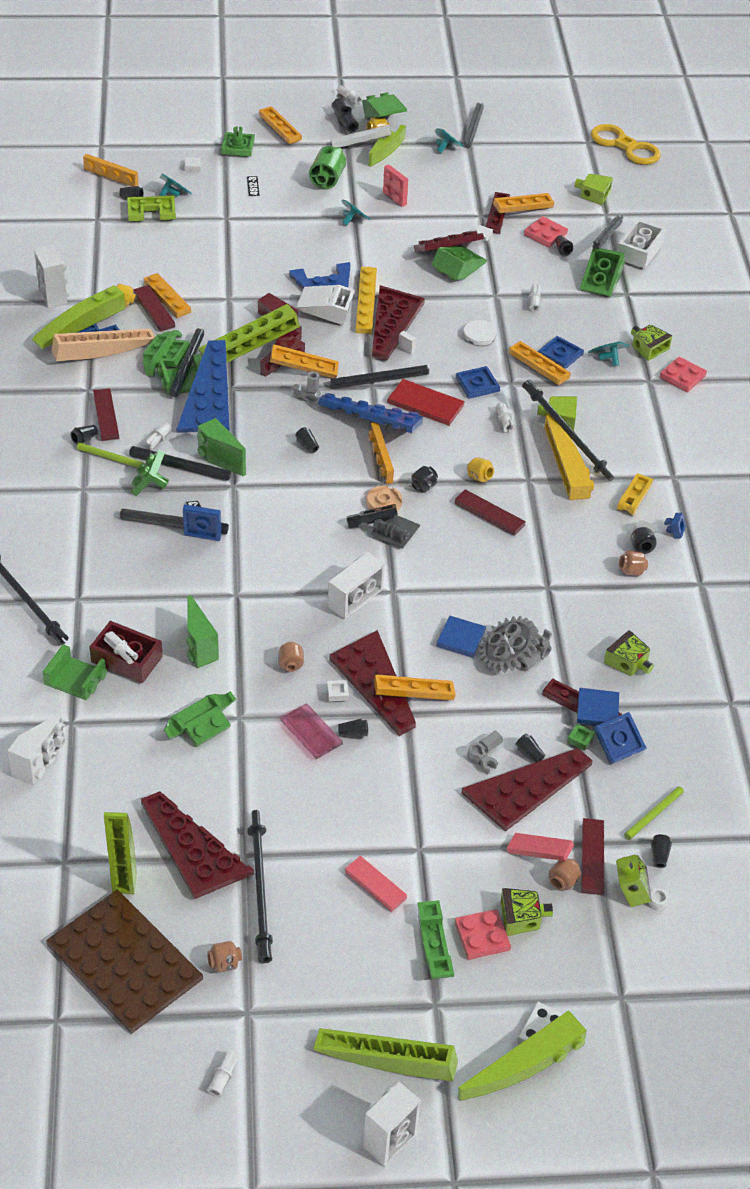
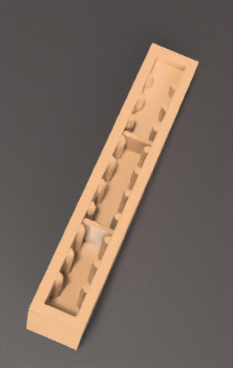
(98, 344)

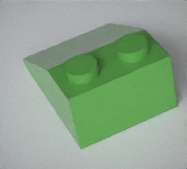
(382, 105)
(457, 262)
(603, 271)
(221, 447)
(202, 636)

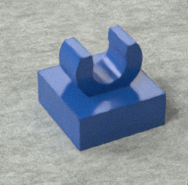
(677, 525)

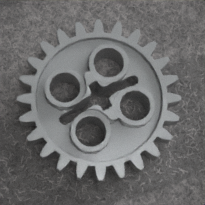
(496, 651)

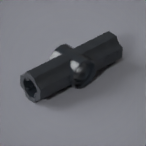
(345, 115)

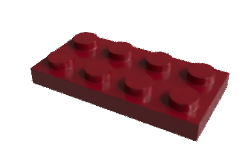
(450, 240)

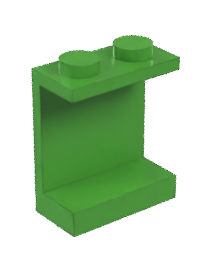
(169, 375)
(73, 675)

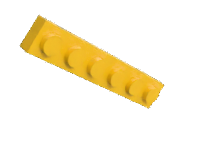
(366, 300)

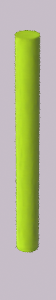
(109, 455)
(653, 813)

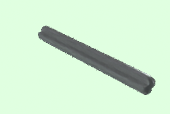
(473, 125)

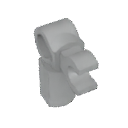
(311, 392)
(543, 651)
(478, 751)

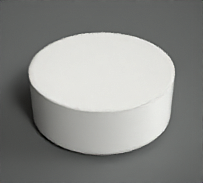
(660, 899)

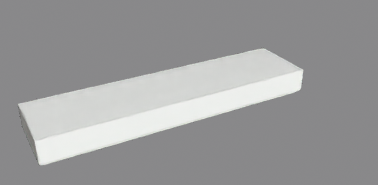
(361, 136)

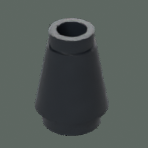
(134, 191)
(564, 245)
(83, 433)
(307, 439)
(355, 728)
(529, 747)
(661, 849)

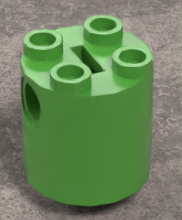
(327, 167)

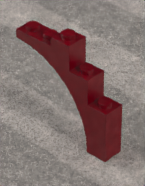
(289, 340)

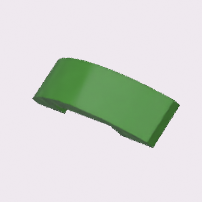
(433, 940)

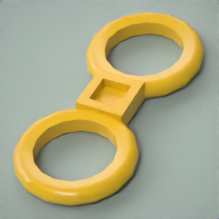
(625, 143)

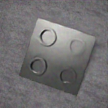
(395, 531)

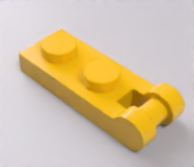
(635, 493)

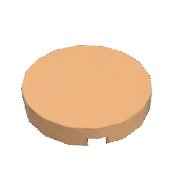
(383, 496)

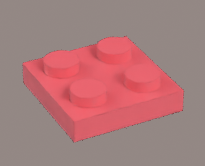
(395, 185)
(545, 231)
(683, 374)
(482, 934)

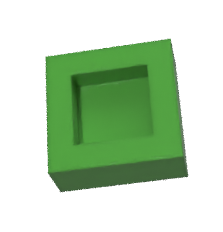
(581, 737)

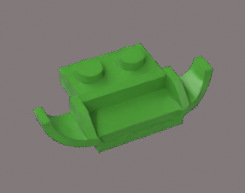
(164, 348)
(202, 719)

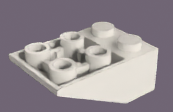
(326, 302)
(36, 749)

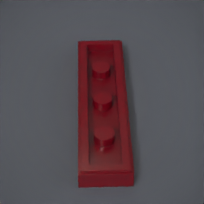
(496, 219)
(154, 308)
(106, 414)
(490, 512)
(562, 695)
(592, 856)

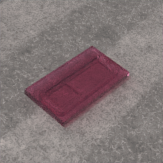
(311, 731)

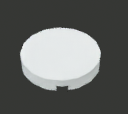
(480, 332)

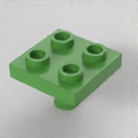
(238, 143)
(148, 473)

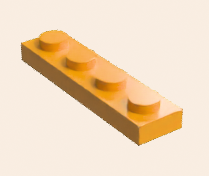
(280, 125)
(110, 170)
(523, 202)
(167, 295)
(304, 361)
(539, 362)
(382, 455)
(414, 687)

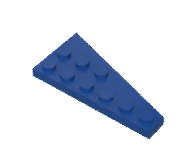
(208, 392)
(376, 413)

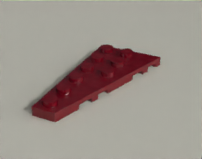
(394, 314)
(360, 664)
(519, 792)
(194, 850)

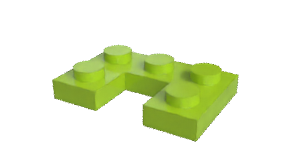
(138, 205)

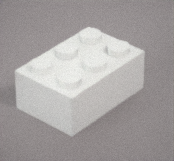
(641, 243)
(51, 276)
(356, 585)
(391, 1123)

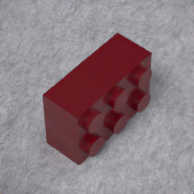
(147, 648)

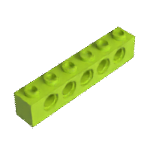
(258, 332)

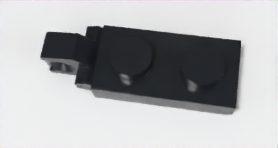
(369, 516)

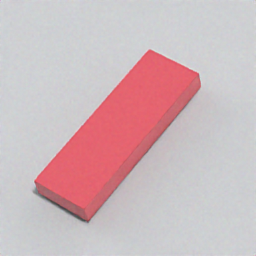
(540, 846)
(376, 883)

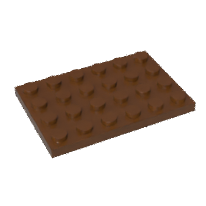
(124, 960)

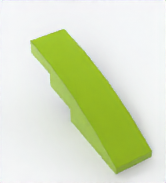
(386, 146)

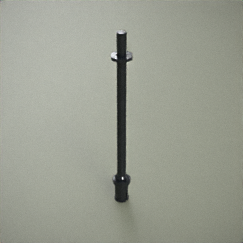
(537, 395)
(52, 627)
(263, 939)

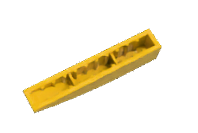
(569, 461)

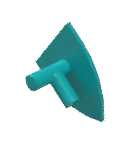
(445, 139)
(168, 188)
(349, 214)
(612, 347)

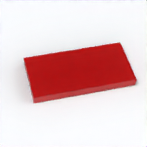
(426, 402)

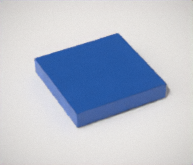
(561, 352)
(477, 382)
(202, 522)
(461, 636)
(597, 706)
(619, 738)

